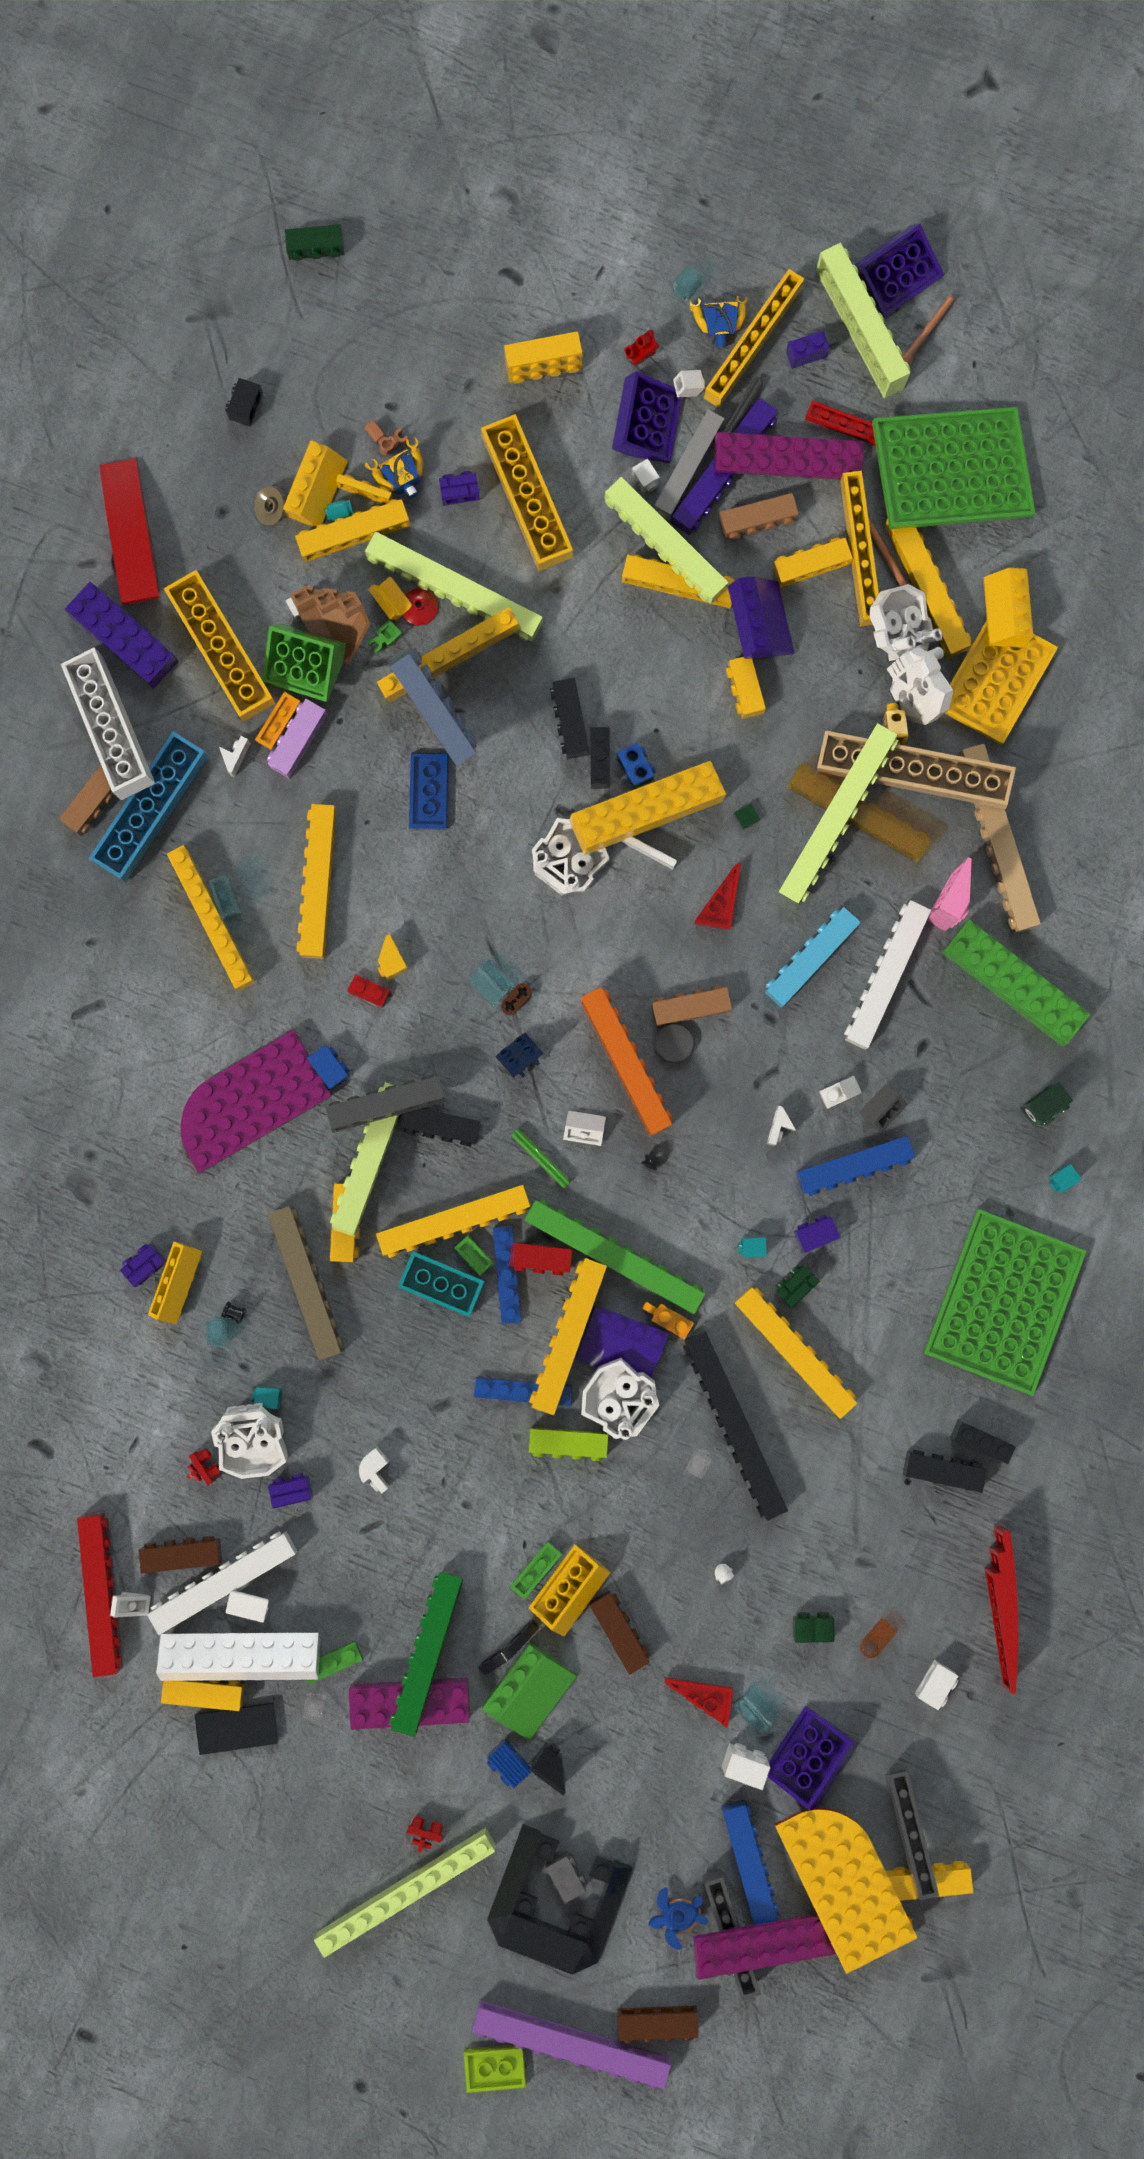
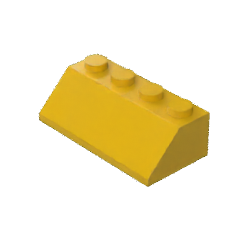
(314, 484)
(1008, 608)
(569, 1590)

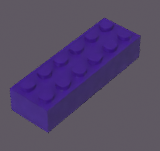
(121, 635)

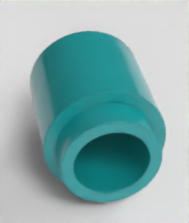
(339, 509)

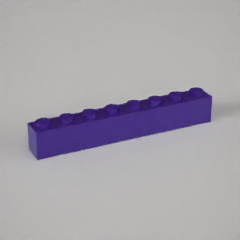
(712, 483)

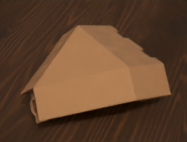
(333, 616)

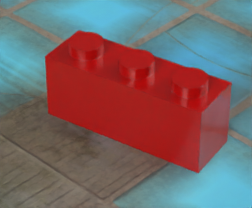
(540, 1258)

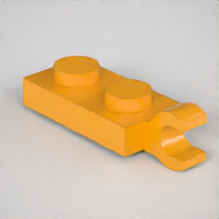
(669, 1319)

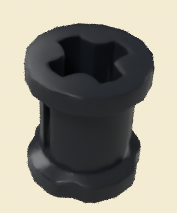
(233, 1312)

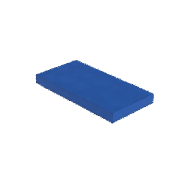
(429, 791)

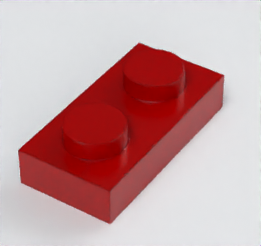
(368, 991)

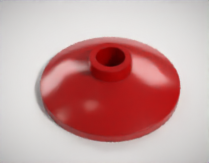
(425, 613)

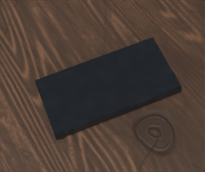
(236, 1729)

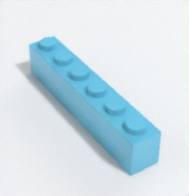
(812, 957)

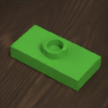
(473, 1255)

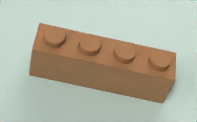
(758, 516)
(88, 803)
(692, 1006)

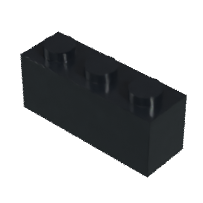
(600, 757)
(982, 1442)

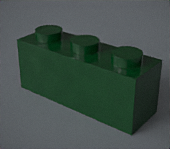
(314, 242)

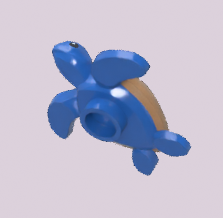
(677, 1917)

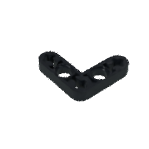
(506, 1653)

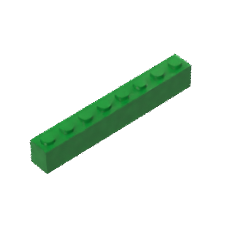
(427, 1654)

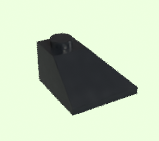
(549, 1767)

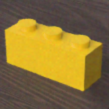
(745, 687)

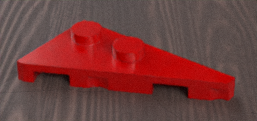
(720, 908)
(709, 1697)

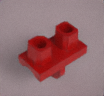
(642, 348)
(198, 1460)
(416, 1830)

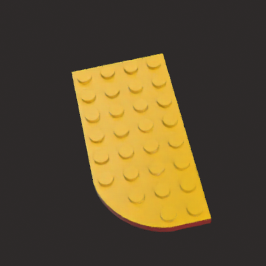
(846, 1885)

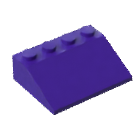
(899, 269)
(647, 419)
(760, 617)
(618, 1336)
(810, 1758)

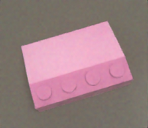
(953, 899)

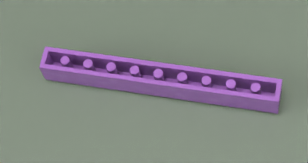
(572, 2045)

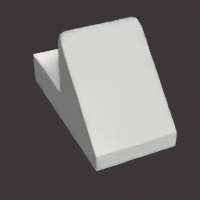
(234, 759)
(840, 1092)
(780, 1121)
(130, 1605)

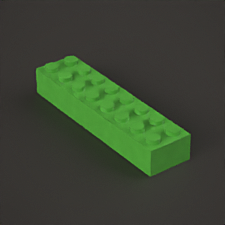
(1016, 983)

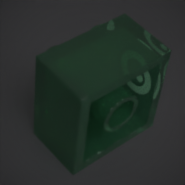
(1046, 1104)

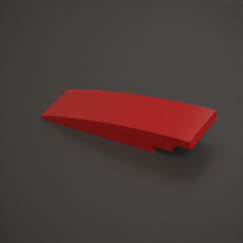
(129, 531)
(1004, 1605)

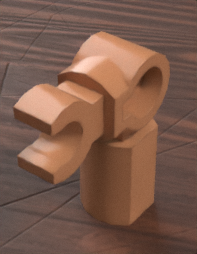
(387, 445)

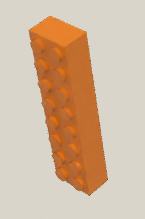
(625, 1061)

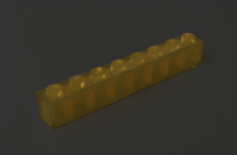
(868, 818)

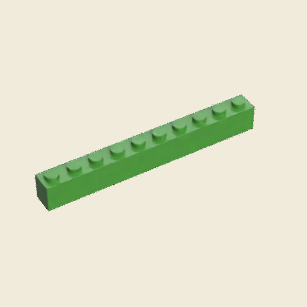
(613, 1256)

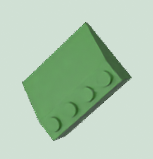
(302, 661)
(528, 1691)

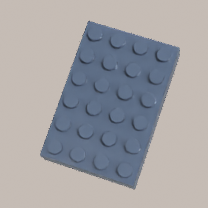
(433, 705)

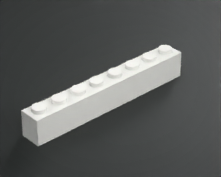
(887, 974)
(222, 1582)

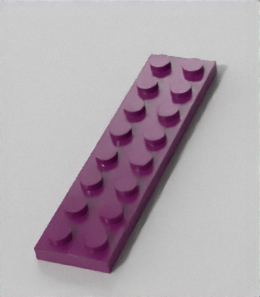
(787, 456)
(760, 1946)

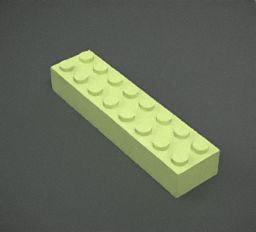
(863, 320)

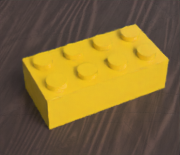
(543, 357)

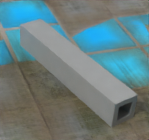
(689, 465)

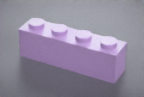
(297, 738)

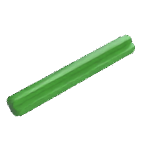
(541, 1158)

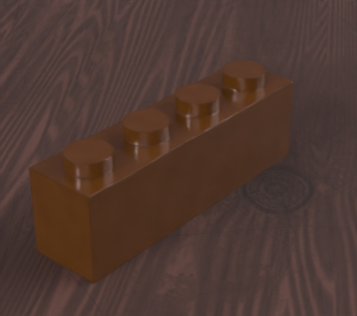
(180, 1555)
(619, 1632)
(657, 2023)

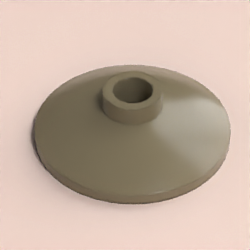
(269, 506)

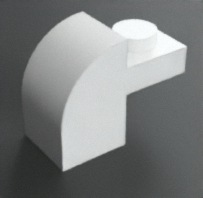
(369, 1469)

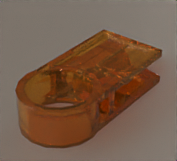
(881, 1634)

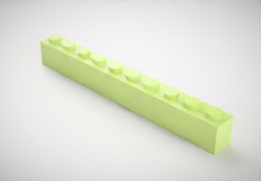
(448, 584)
(838, 813)
(404, 1892)

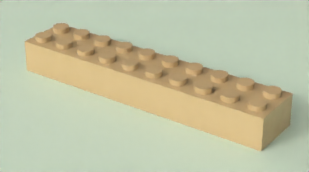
(923, 771)

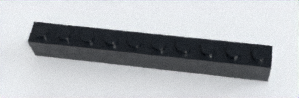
(736, 1426)

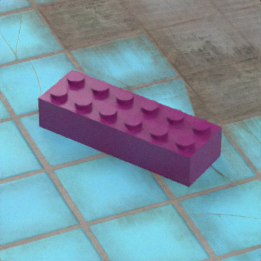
(374, 1703)

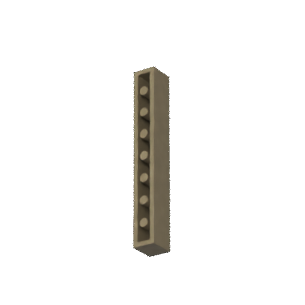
(305, 1282)

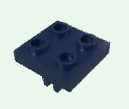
(519, 1055)

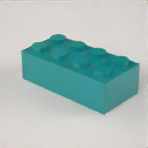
(441, 1284)

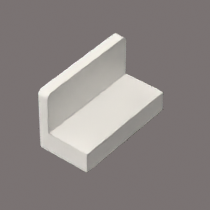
(584, 1128)
(247, 1606)

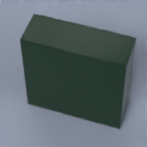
(747, 816)

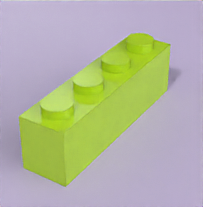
(568, 1442)

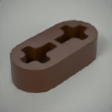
(519, 1002)

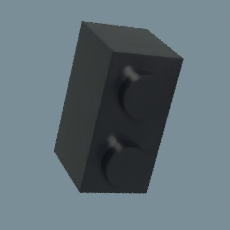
(243, 402)

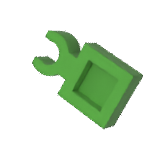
(387, 635)

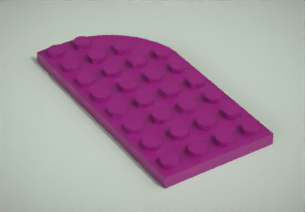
(250, 1101)

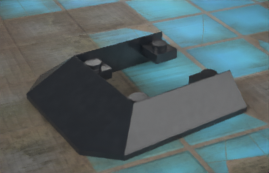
(521, 1933)

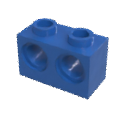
(631, 767)

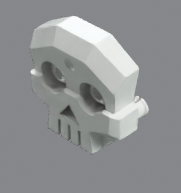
(902, 621)
(920, 685)
(548, 858)
(607, 1389)
(252, 1456)

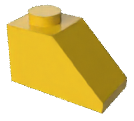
(390, 960)

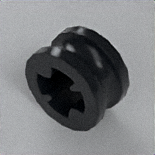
(650, 1162)

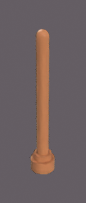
(907, 356)
(886, 555)

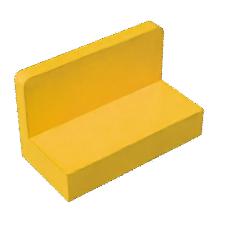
(391, 598)

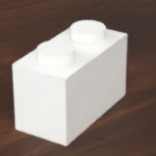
(937, 1685)

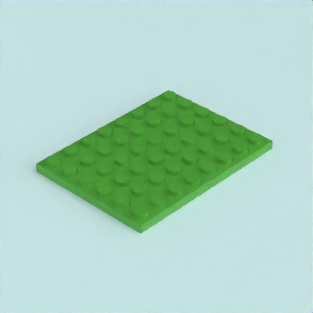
(953, 467)
(1004, 1302)

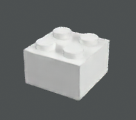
(746, 1765)

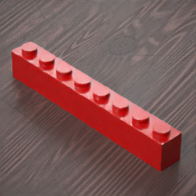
(99, 1594)

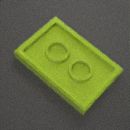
(494, 2068)

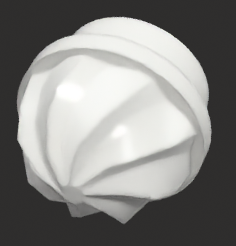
(723, 1573)

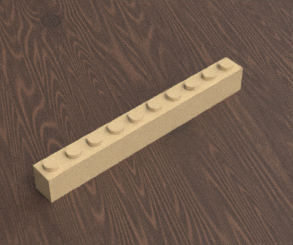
(1005, 858)

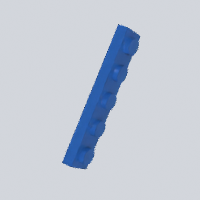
(506, 1276)
(513, 1390)

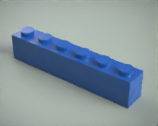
(855, 1165)
(748, 1859)

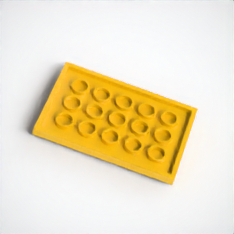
(997, 683)

